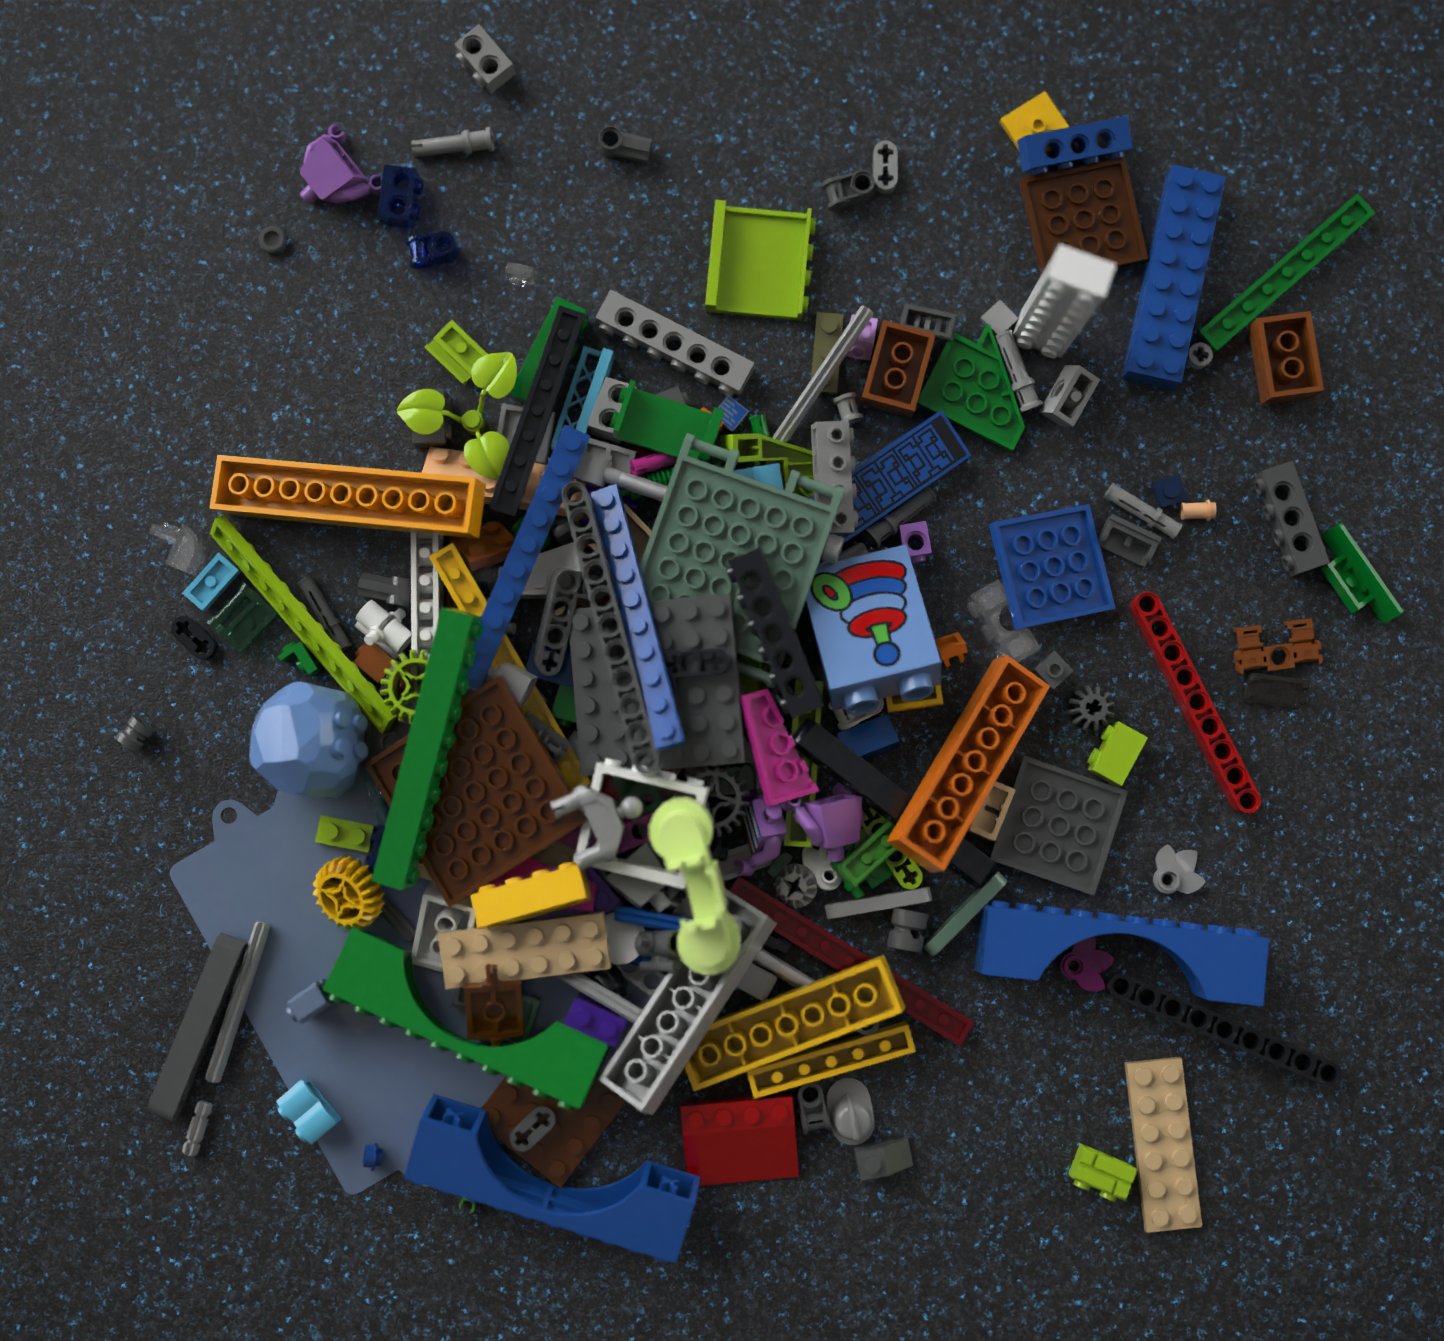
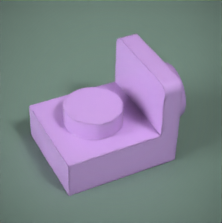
(864, 344)

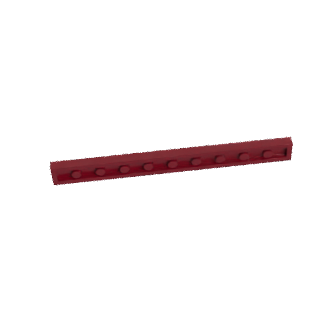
(843, 956)

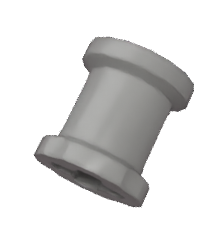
(848, 408)

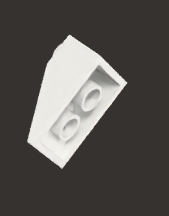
(436, 918)

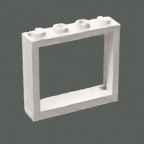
(664, 779)

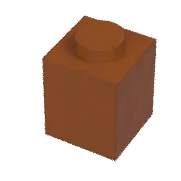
(373, 661)

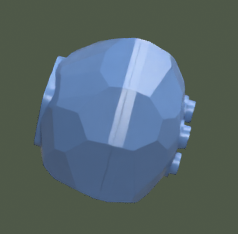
(309, 741)

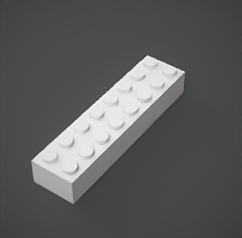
(1062, 301)

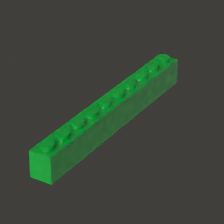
(427, 748)

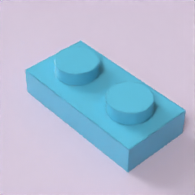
(211, 582)

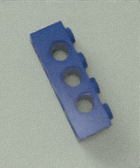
(1113, 131)

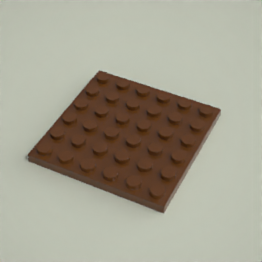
(492, 796)

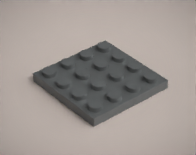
(1058, 825)

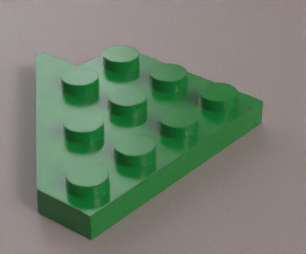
(975, 390)

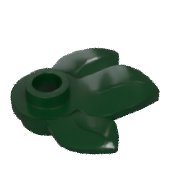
(638, 789)

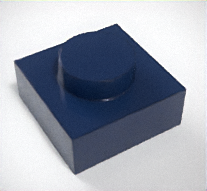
(1169, 491)

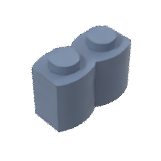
(309, 1002)

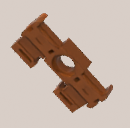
(1253, 657)

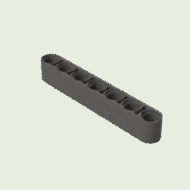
(197, 1027)

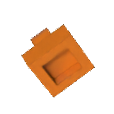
(951, 646)

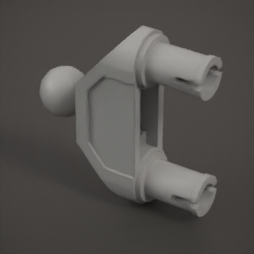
(604, 819)

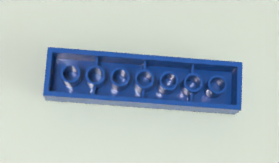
(1173, 277)

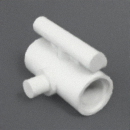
(383, 628)

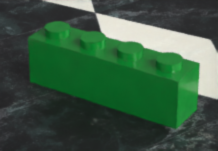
(529, 367)

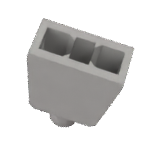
(639, 890)

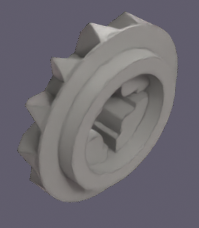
(807, 884)

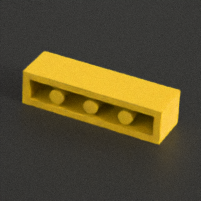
(531, 896)

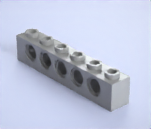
(618, 306)

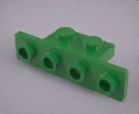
(1356, 578)

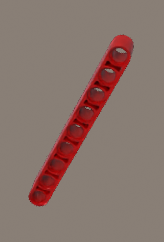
(1206, 711)

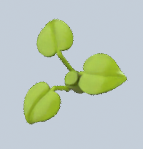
(424, 411)

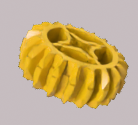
(348, 893)

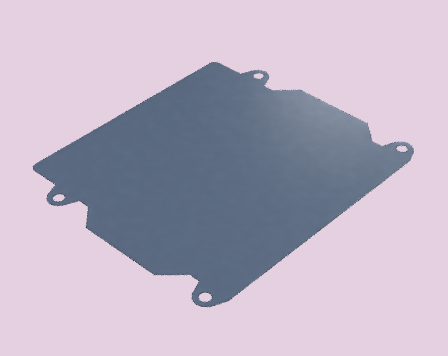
(377, 1082)

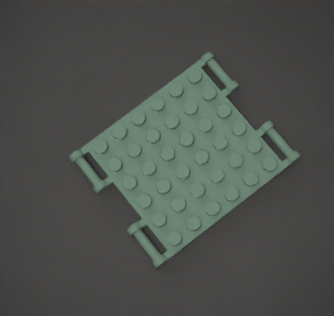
(722, 514)

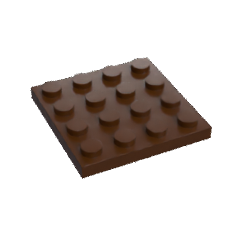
(1086, 211)
(570, 1137)

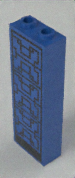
(905, 469)

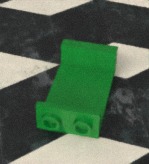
(662, 423)

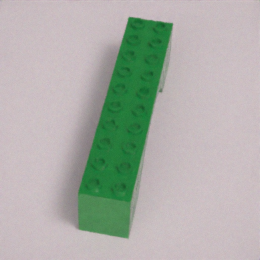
(382, 983)

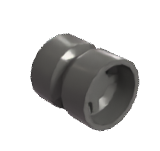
(907, 930)

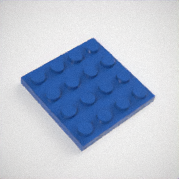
(1051, 566)

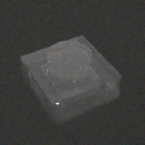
(520, 274)

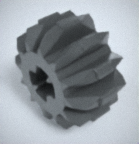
(1095, 718)

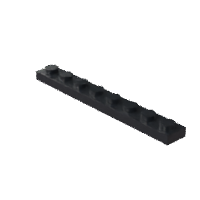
(537, 412)

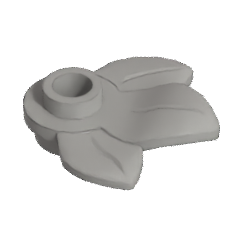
(1179, 868)

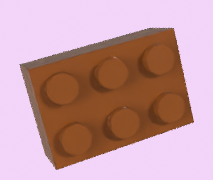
(1285, 358)
(897, 369)

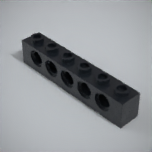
(739, 569)

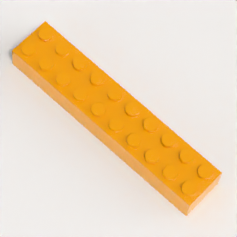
(348, 496)

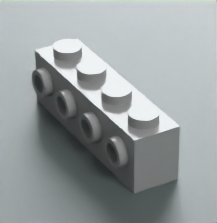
(833, 467)

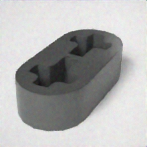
(537, 1132)

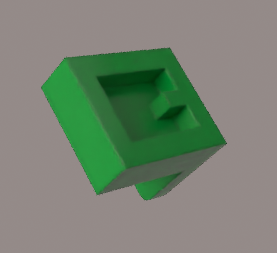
(306, 660)

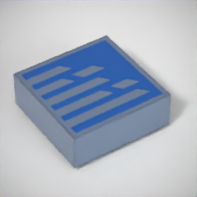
(733, 414)

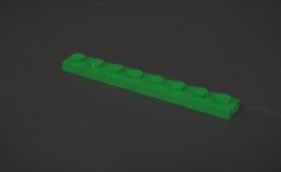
(1286, 273)

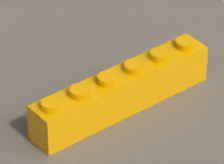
(831, 1059)

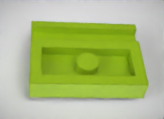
(455, 351)

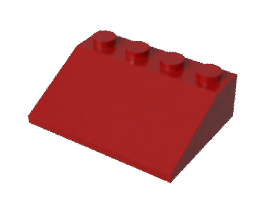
(740, 1138)

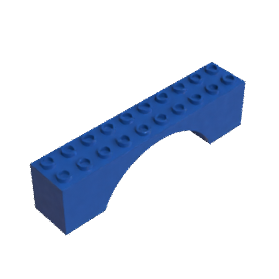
(1214, 960)
(463, 1158)

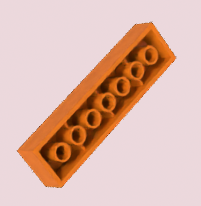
(968, 764)

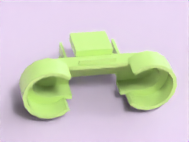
(682, 835)

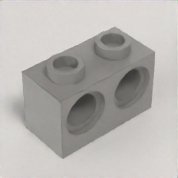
(487, 57)
(605, 408)

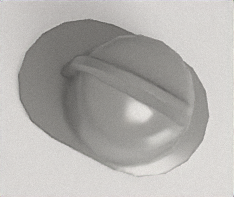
(850, 1111)

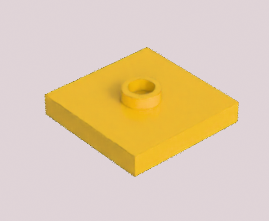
(1032, 118)

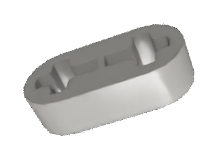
(891, 166)

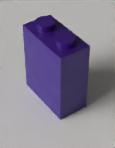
(595, 1020)

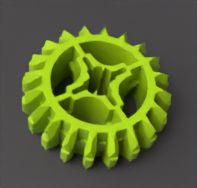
(408, 695)

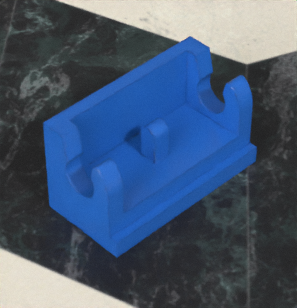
(871, 737)

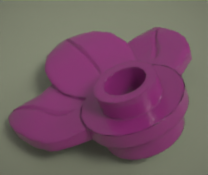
(1090, 964)

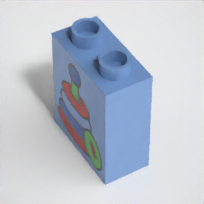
(872, 631)

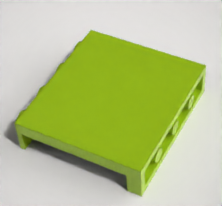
(759, 262)

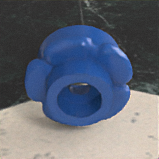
(372, 1156)

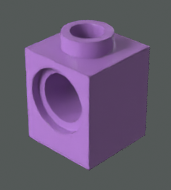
(920, 531)

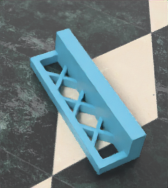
(602, 370)

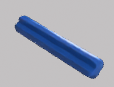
(648, 918)

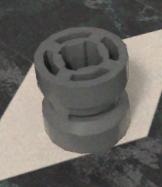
(135, 734)

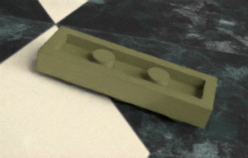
(827, 332)

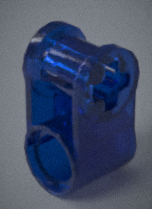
(426, 249)

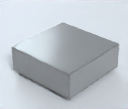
(999, 318)

